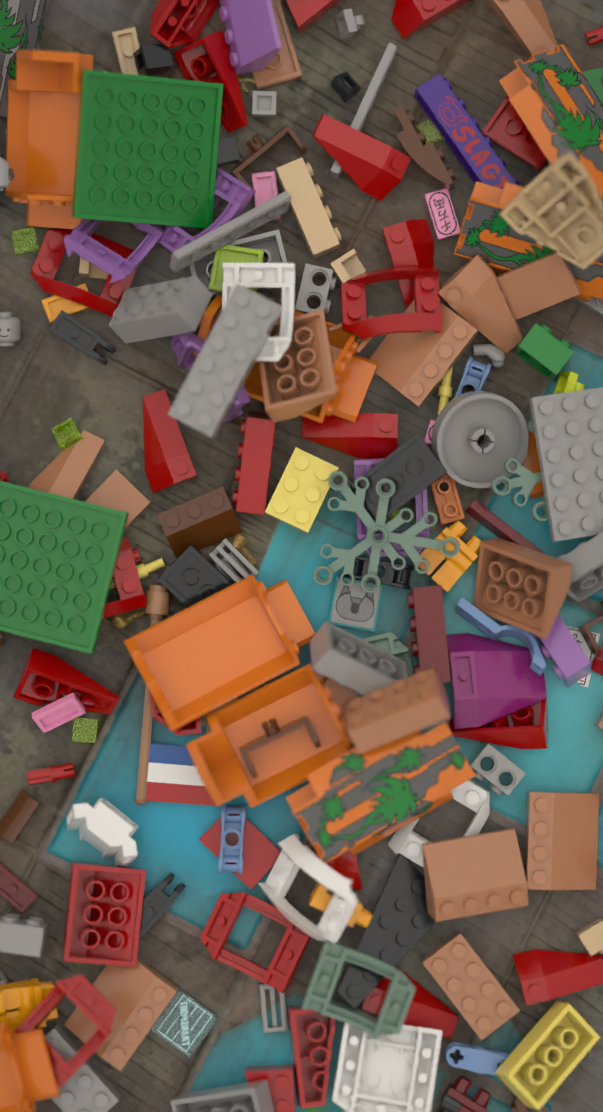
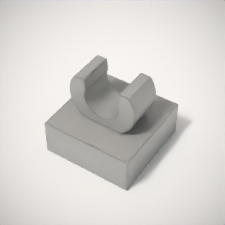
(348, 23)
(264, 104)

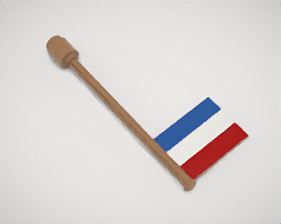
(165, 770)

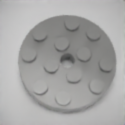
(467, 419)

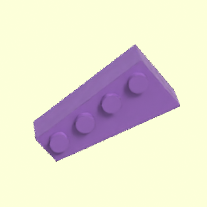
(564, 653)

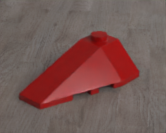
(210, 62)
(369, 162)
(409, 246)
(368, 438)
(164, 447)
(49, 678)
(519, 730)
(556, 973)
(423, 1011)

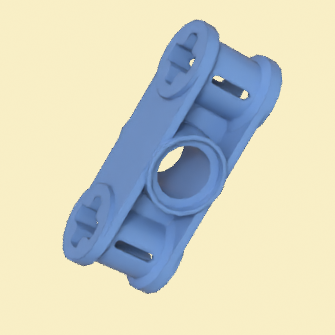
(473, 377)
(232, 853)
(475, 1058)

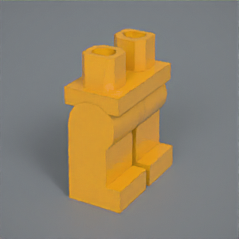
(454, 566)
(322, 896)
(21, 998)

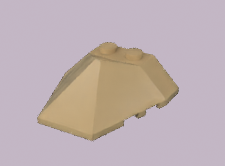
(561, 211)

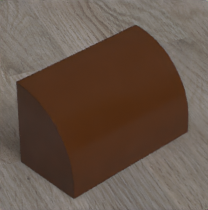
(18, 815)

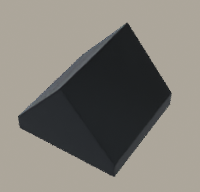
(345, 86)

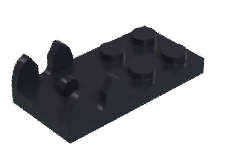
(412, 470)
(193, 577)

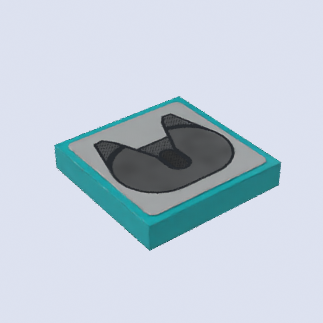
(354, 606)

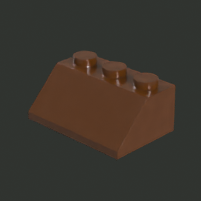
(200, 521)

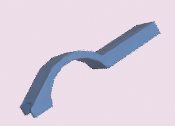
(495, 631)

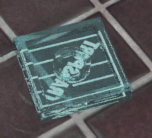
(184, 1023)

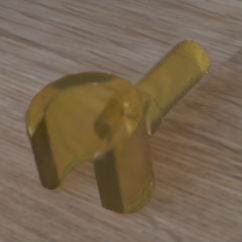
(242, 81)
(239, 543)
(121, 621)

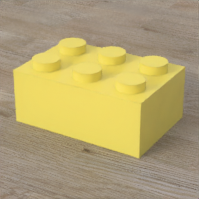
(301, 491)

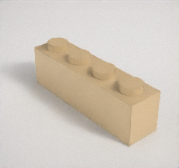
(307, 207)

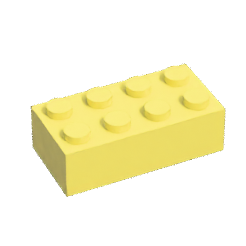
(547, 1055)

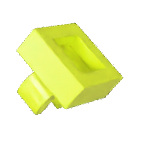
(568, 383)

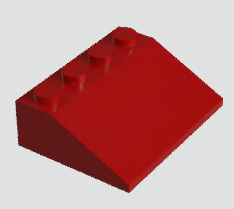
(103, 914)

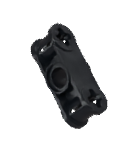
(391, 575)

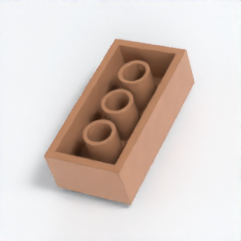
(396, 710)
(470, 985)

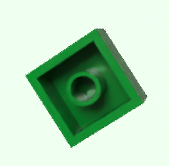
(544, 351)

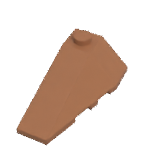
(526, 23)
(479, 300)
(70, 468)

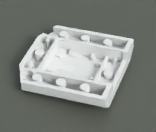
(387, 1070)

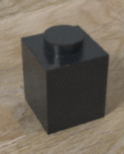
(153, 59)

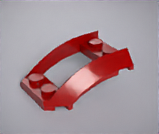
(49, 259)
(426, 296)
(126, 583)
(286, 957)
(91, 1003)

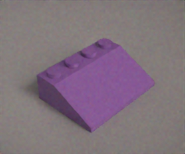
(250, 33)

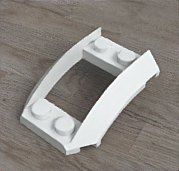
(266, 275)
(469, 794)
(296, 856)

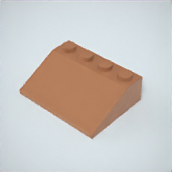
(421, 360)
(304, 372)
(520, 585)
(561, 840)
(474, 875)
(139, 1000)

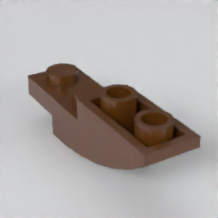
(427, 157)

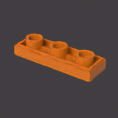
(447, 502)

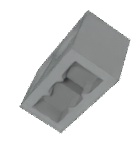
(310, 290)
(500, 765)

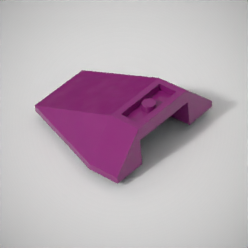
(490, 679)

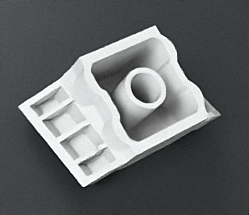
(105, 830)

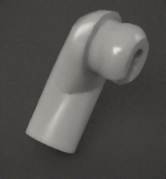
(492, 351)

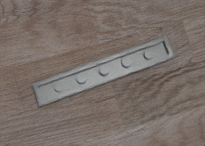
(369, 97)
(230, 231)

